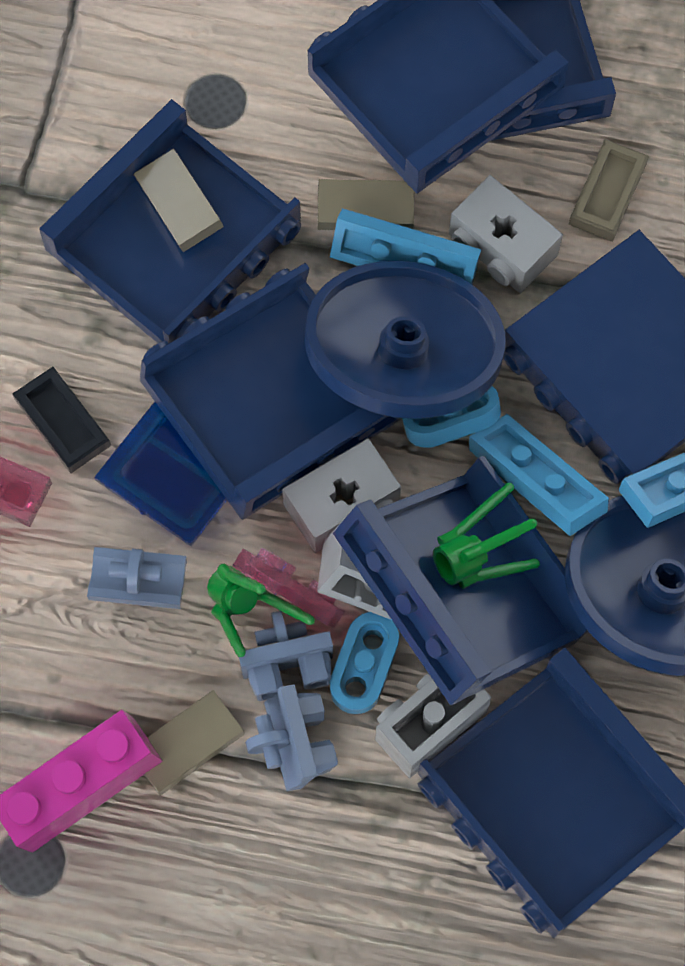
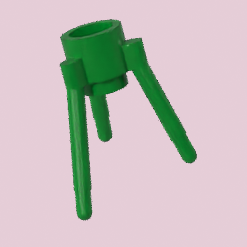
(461, 557)
(238, 595)

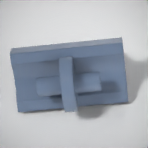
(137, 577)
(308, 653)
(286, 741)

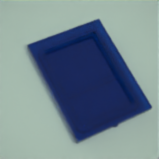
(162, 478)

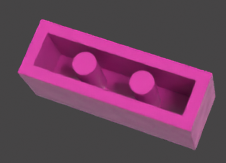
(76, 781)

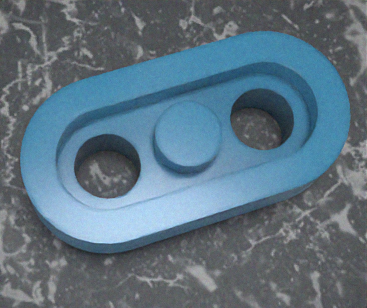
(449, 427)
(363, 664)

